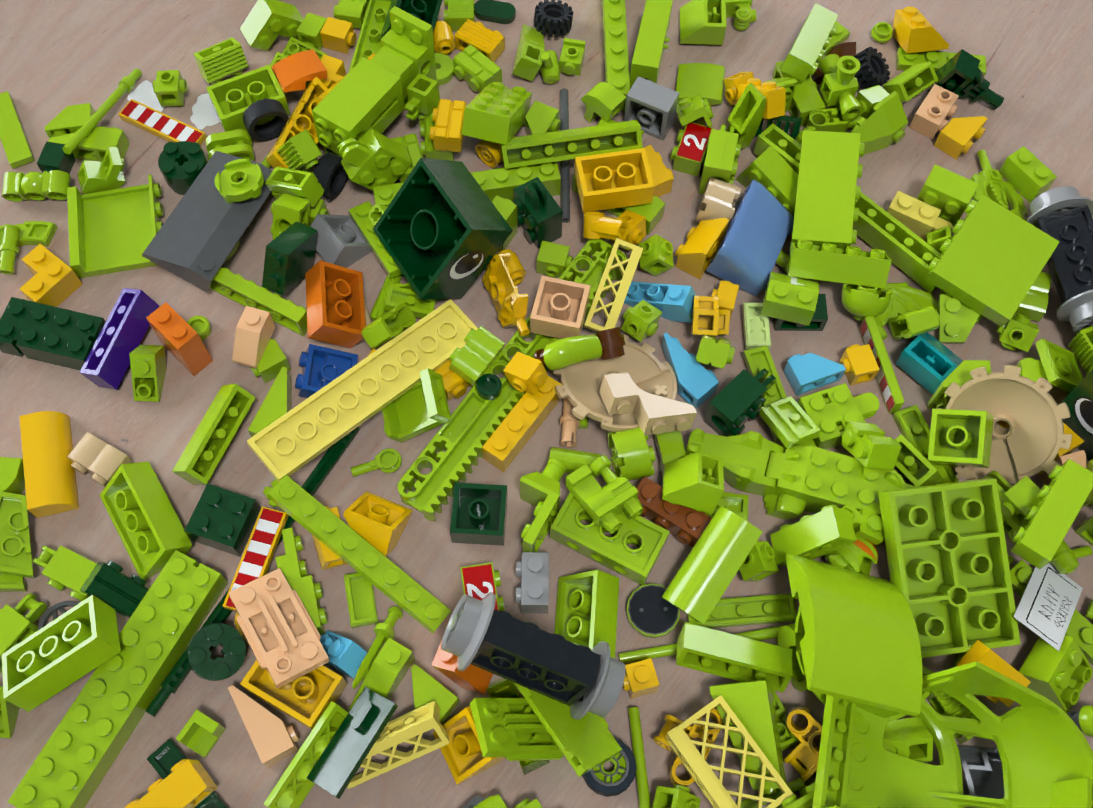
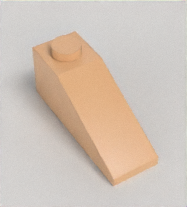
(268, 733)

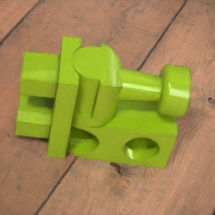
(605, 502)

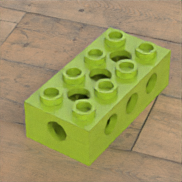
(611, 551)

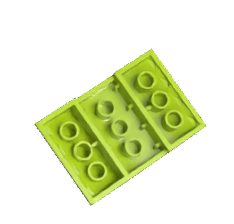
(857, 636)

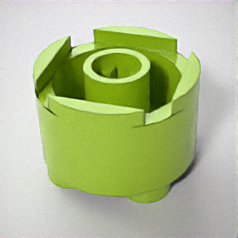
(631, 454)

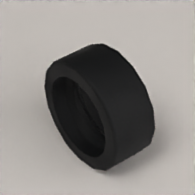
(262, 109)
(330, 175)

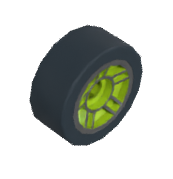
(616, 781)

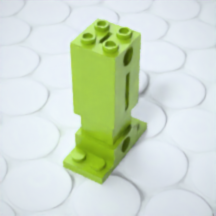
(377, 87)

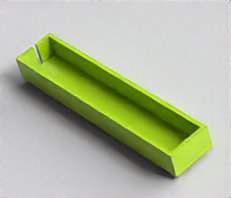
(121, 688)

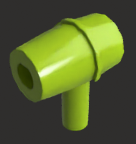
(550, 67)
(1066, 559)

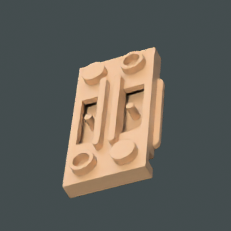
(278, 628)

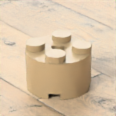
(718, 200)

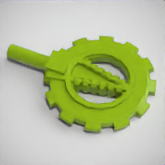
(996, 188)

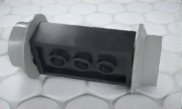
(1070, 221)
(533, 657)

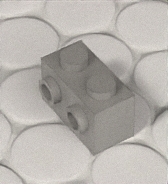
(534, 582)

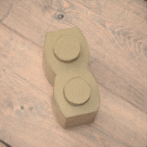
(97, 458)

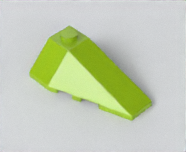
(884, 125)

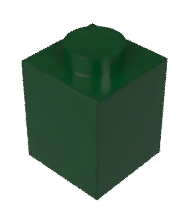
(55, 158)

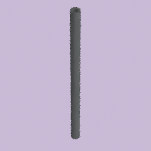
(564, 165)

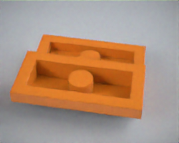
(297, 69)

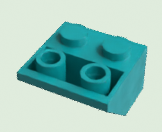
(928, 361)

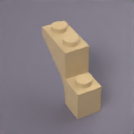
(651, 411)

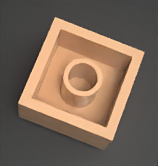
(559, 308)

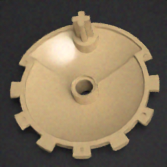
(583, 382)
(1033, 419)

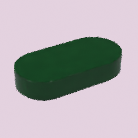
(495, 11)

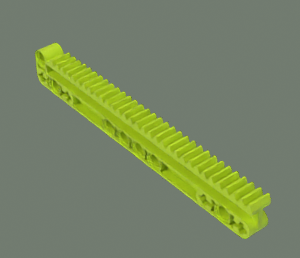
(479, 418)

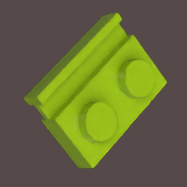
(789, 422)

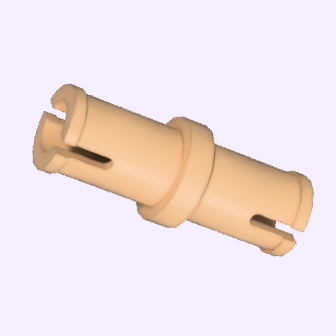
(569, 425)

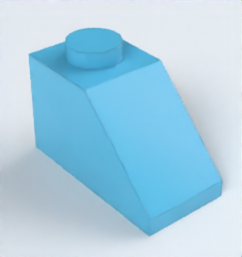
(811, 372)

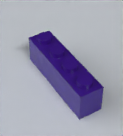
(118, 338)

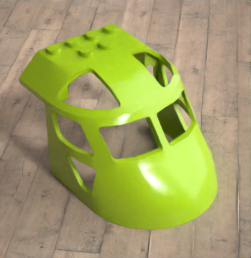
(1039, 748)

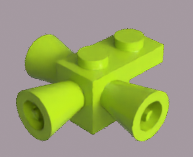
(840, 84)

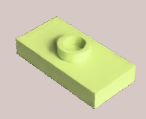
(755, 326)

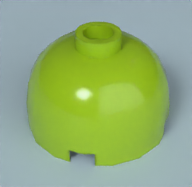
(865, 300)

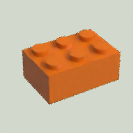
(335, 304)

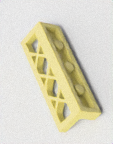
(623, 286)
(403, 730)

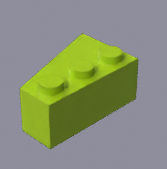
(774, 175)

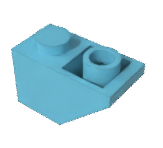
(342, 653)

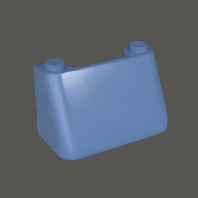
(752, 240)

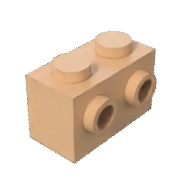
(933, 111)

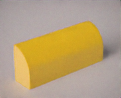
(47, 469)

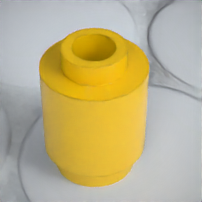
(443, 38)
(516, 268)

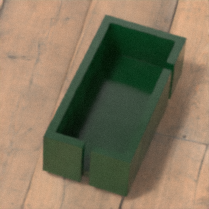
(48, 333)

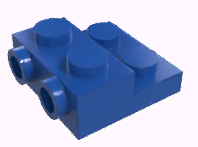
(321, 367)

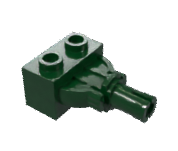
(967, 80)

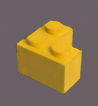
(52, 278)

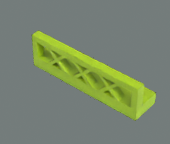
(293, 784)

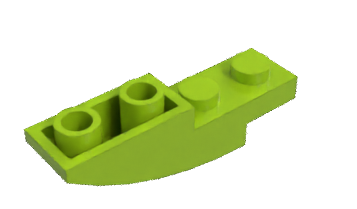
(306, 587)

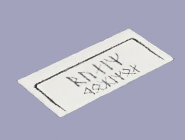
(1048, 604)

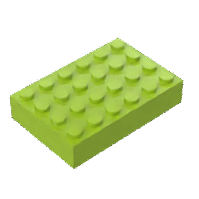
(951, 564)

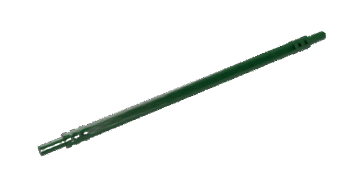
(220, 614)

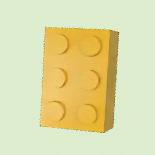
(614, 180)
(300, 699)

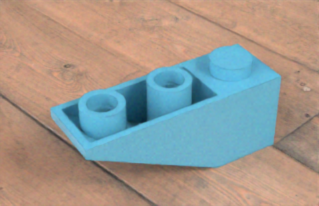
(672, 300)
(693, 380)

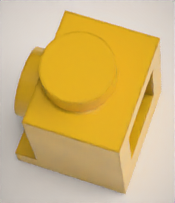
(727, 295)

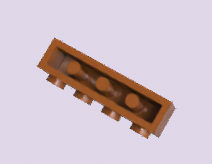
(680, 520)

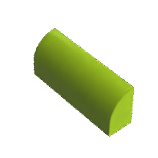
(712, 564)

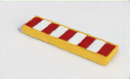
(160, 123)
(258, 550)

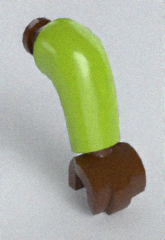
(581, 348)

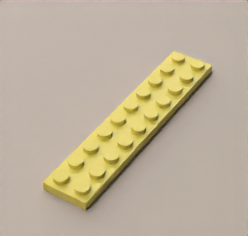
(360, 391)

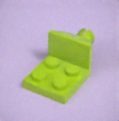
(544, 493)

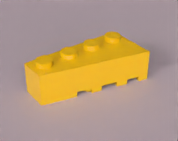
(299, 121)

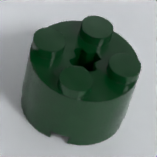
(181, 164)
(211, 636)

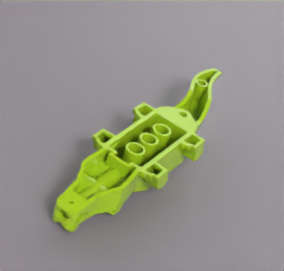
(798, 476)

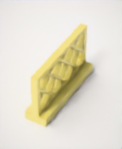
(702, 772)

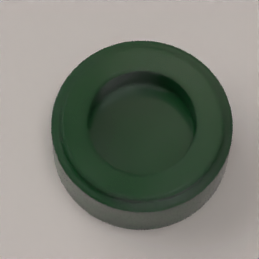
(489, 386)

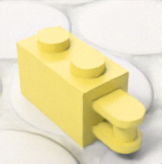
(916, 215)

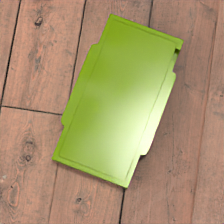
(512, 730)
(582, 741)

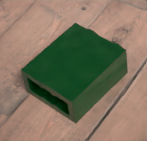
(289, 258)

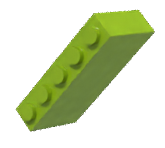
(828, 188)

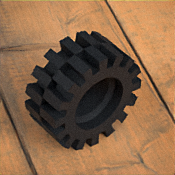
(553, 18)
(872, 68)

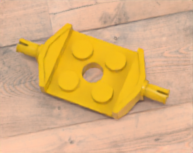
(504, 294)

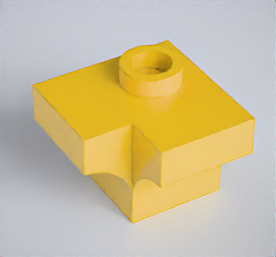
(708, 317)

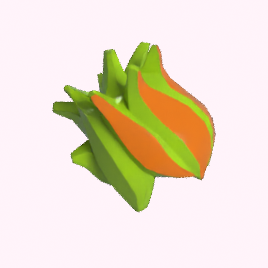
(855, 556)

